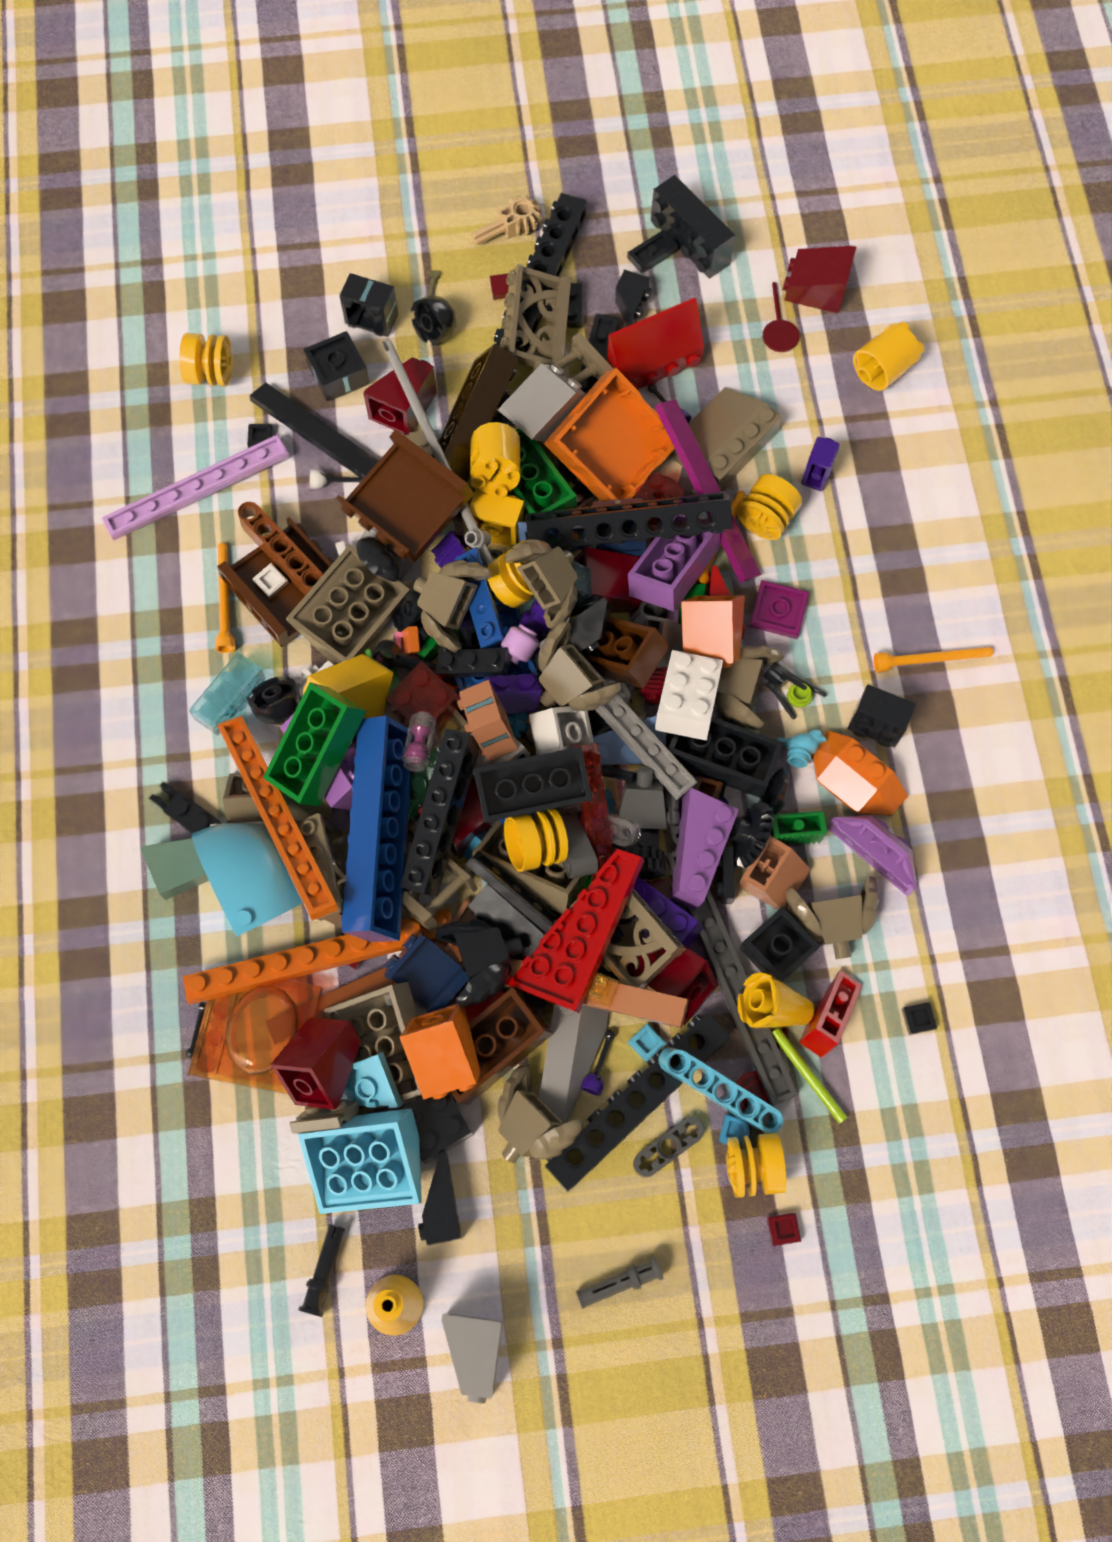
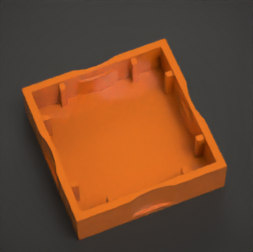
(611, 439)

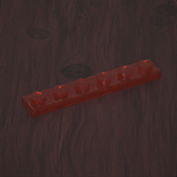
(596, 811)

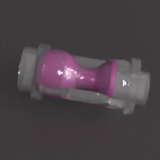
(417, 754)

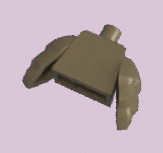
(548, 576)
(446, 599)
(568, 674)
(741, 683)
(837, 919)
(530, 1123)

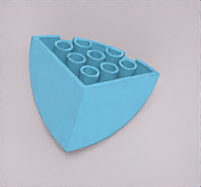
(245, 873)

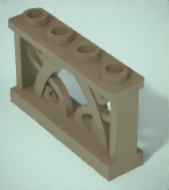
(556, 331)
(330, 853)
(659, 938)

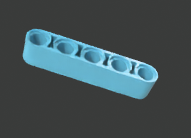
(733, 1092)

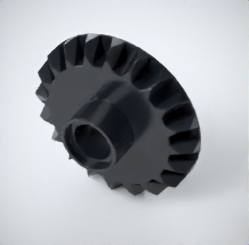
(751, 834)

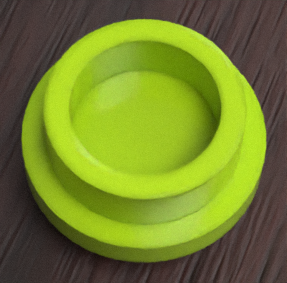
(798, 697)

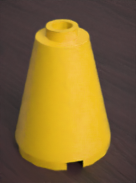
(772, 1003)
(406, 1301)

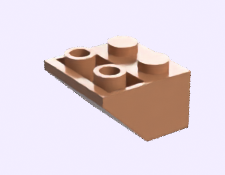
(774, 874)

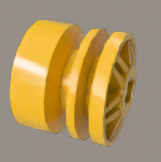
(205, 359)
(769, 507)
(508, 582)
(535, 839)
(756, 1165)

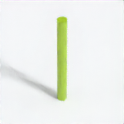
(809, 1076)

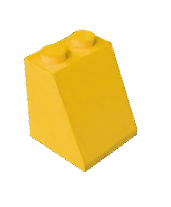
(358, 680)

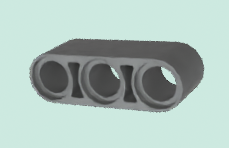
(581, 856)

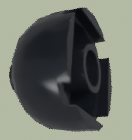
(433, 319)
(275, 700)

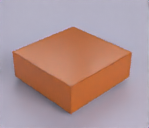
(411, 640)

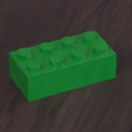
(540, 482)
(314, 744)

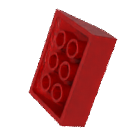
(658, 345)

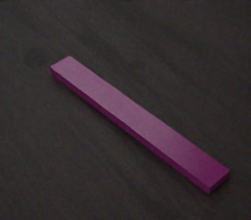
(705, 483)

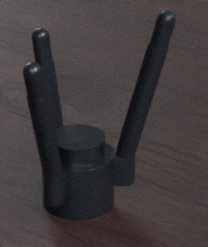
(779, 676)

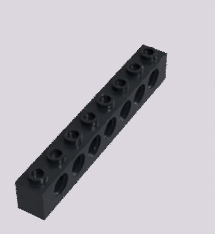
(551, 253)
(640, 511)
(570, 1175)

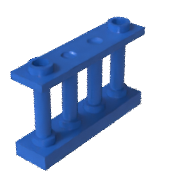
(489, 617)

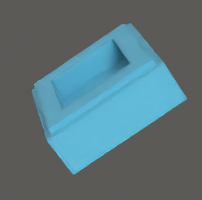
(646, 1043)

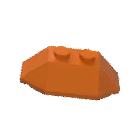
(857, 776)

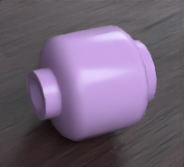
(520, 643)

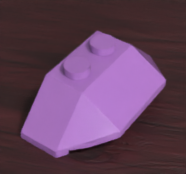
(879, 848)

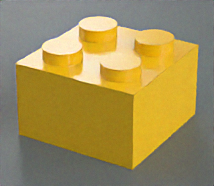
(498, 516)

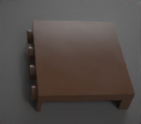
(407, 498)
(274, 611)

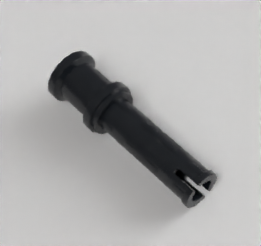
(318, 1285)

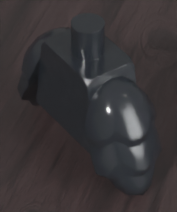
(483, 957)

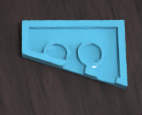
(372, 1084)

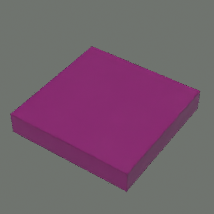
(779, 609)

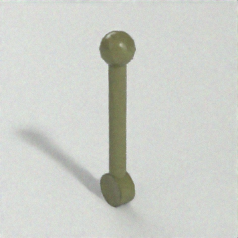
(434, 276)

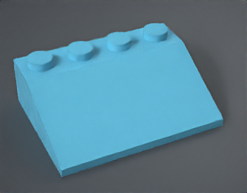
(365, 1162)

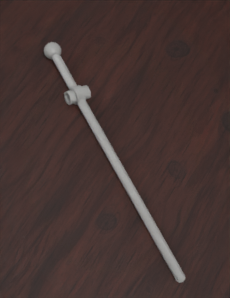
(474, 537)

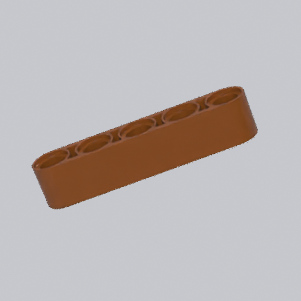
(275, 541)

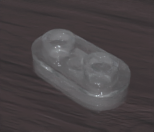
(619, 828)

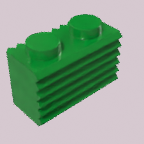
(799, 827)

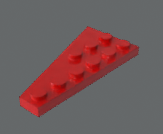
(576, 943)

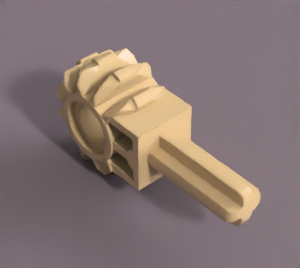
(514, 218)

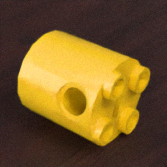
(887, 356)
(495, 458)

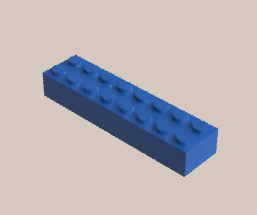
(377, 832)

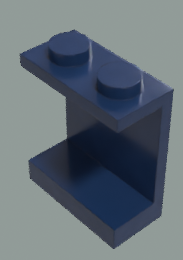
(428, 970)

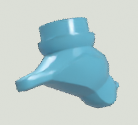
(802, 747)

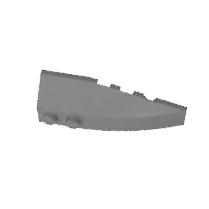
(570, 1056)

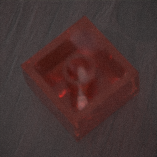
(424, 693)

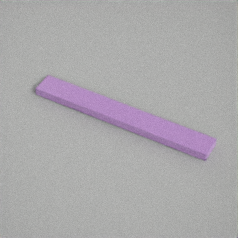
(195, 487)

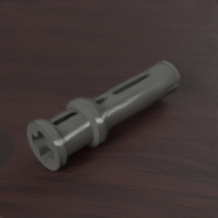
(632, 1277)

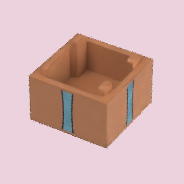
(487, 721)

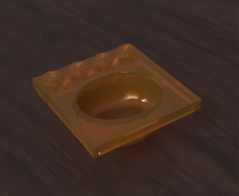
(249, 1030)

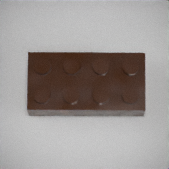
(628, 652)
(502, 1039)

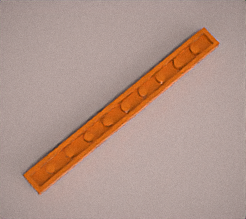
(278, 820)
(297, 962)

